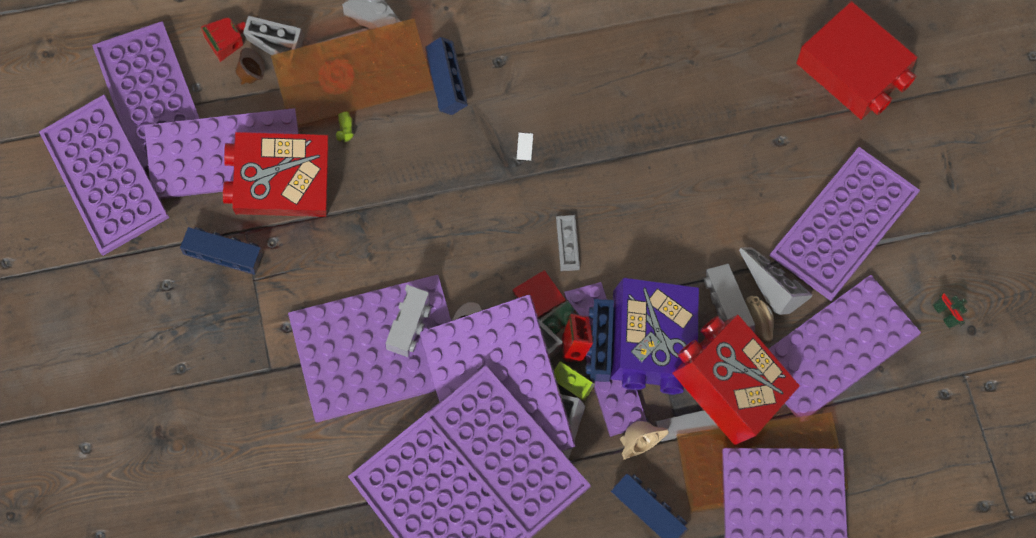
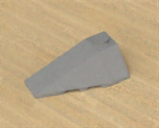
(778, 291)

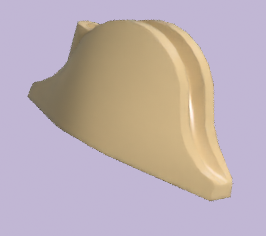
(762, 317)
(640, 438)

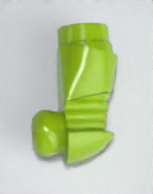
(345, 126)

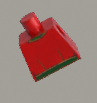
(224, 37)
(573, 345)

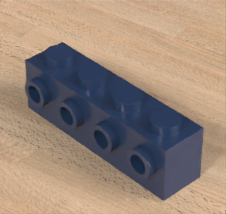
(446, 76)
(221, 250)
(601, 349)
(648, 509)

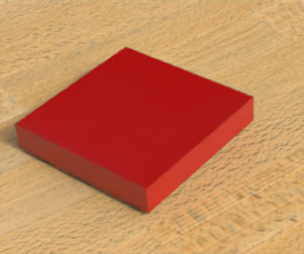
(543, 293)

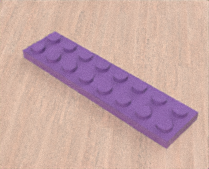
(618, 405)

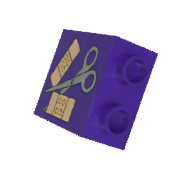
(657, 308)

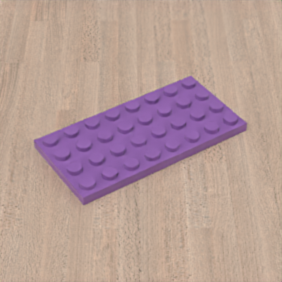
(144, 82)
(189, 154)
(103, 175)
(844, 223)
(842, 345)
(507, 452)

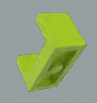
(573, 381)

